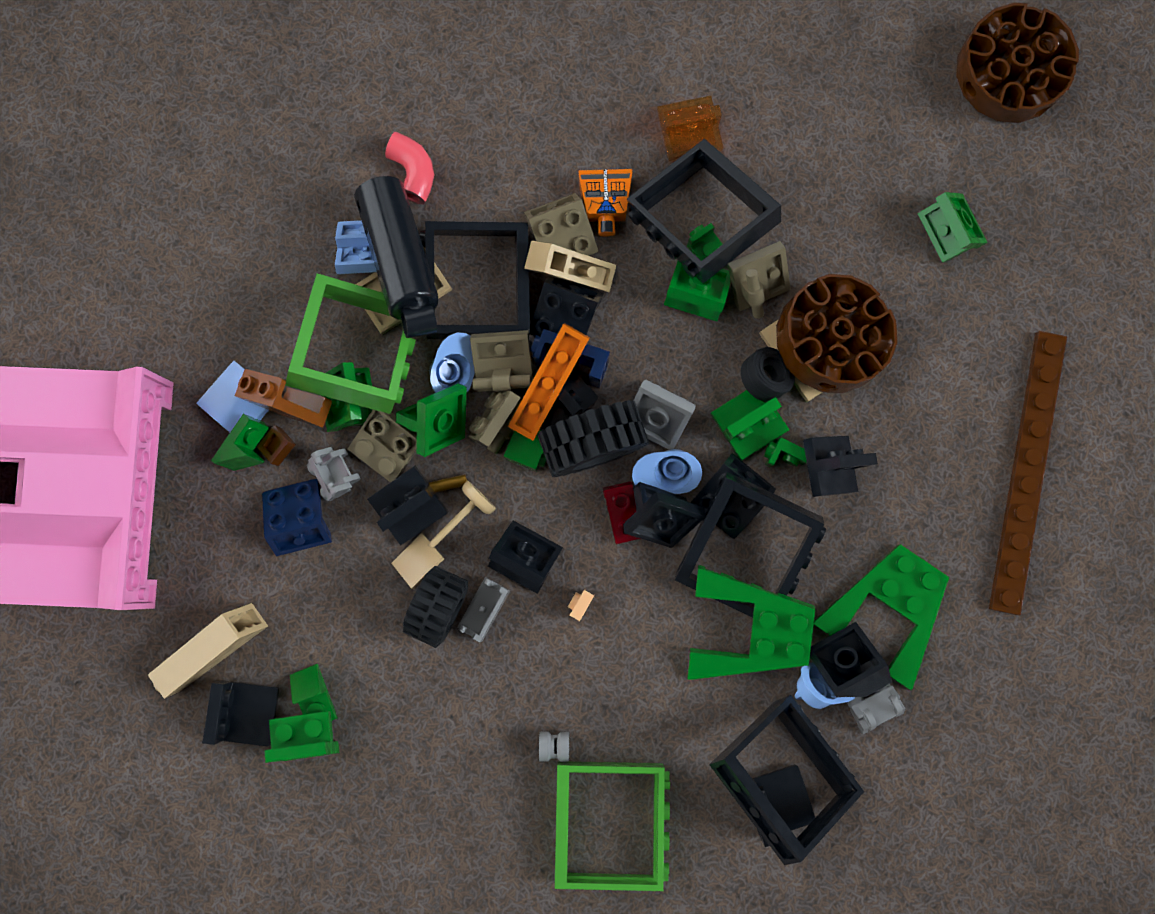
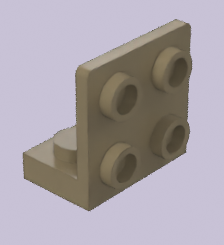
(563, 224)

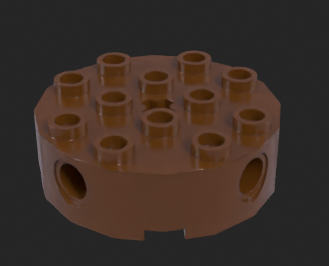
(1017, 62)
(836, 334)

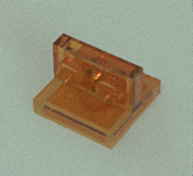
(689, 123)

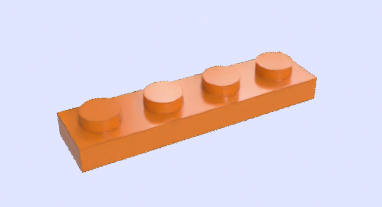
(548, 381)

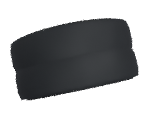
(757, 381)

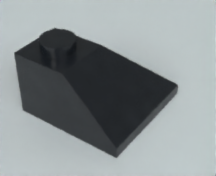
(850, 663)

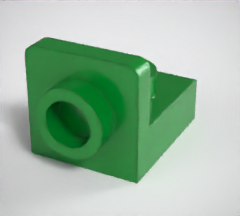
(703, 241)
(791, 453)

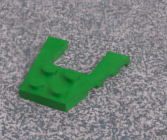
(907, 587)
(778, 634)

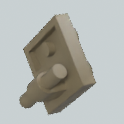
(759, 277)
(502, 361)
(492, 426)
(384, 444)

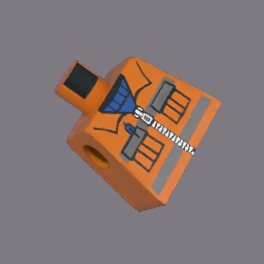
(605, 197)

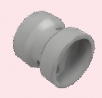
(547, 746)

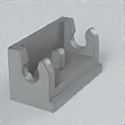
(483, 609)

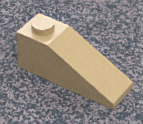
(570, 266)

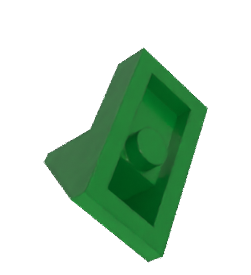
(239, 445)
(311, 692)

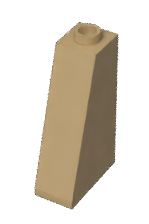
(207, 649)

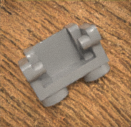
(331, 472)
(876, 709)

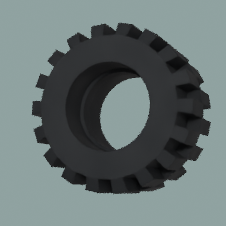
(435, 606)

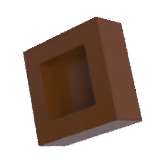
(276, 445)

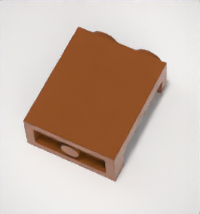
(267, 391)

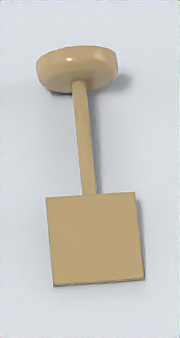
(422, 554)

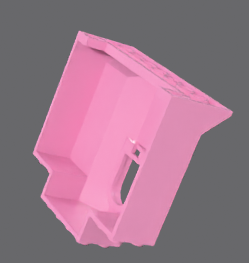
(81, 485)

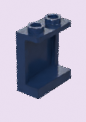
(591, 356)

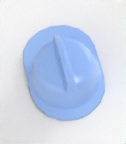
(452, 363)
(669, 471)
(815, 690)

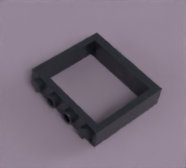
(731, 177)
(516, 229)
(727, 486)
(757, 806)

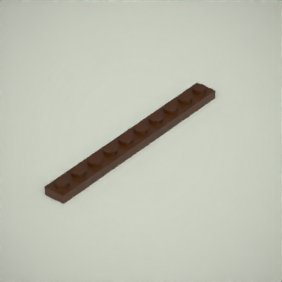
(1028, 473)

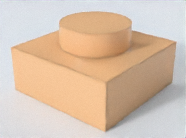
(579, 604)

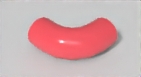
(417, 165)

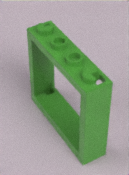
(338, 387)
(597, 881)

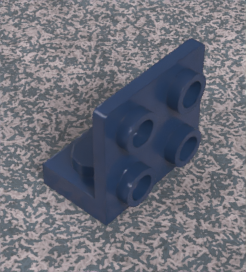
(294, 518)

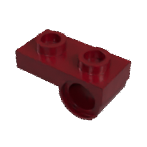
(620, 507)

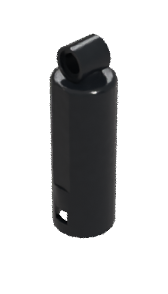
(398, 254)

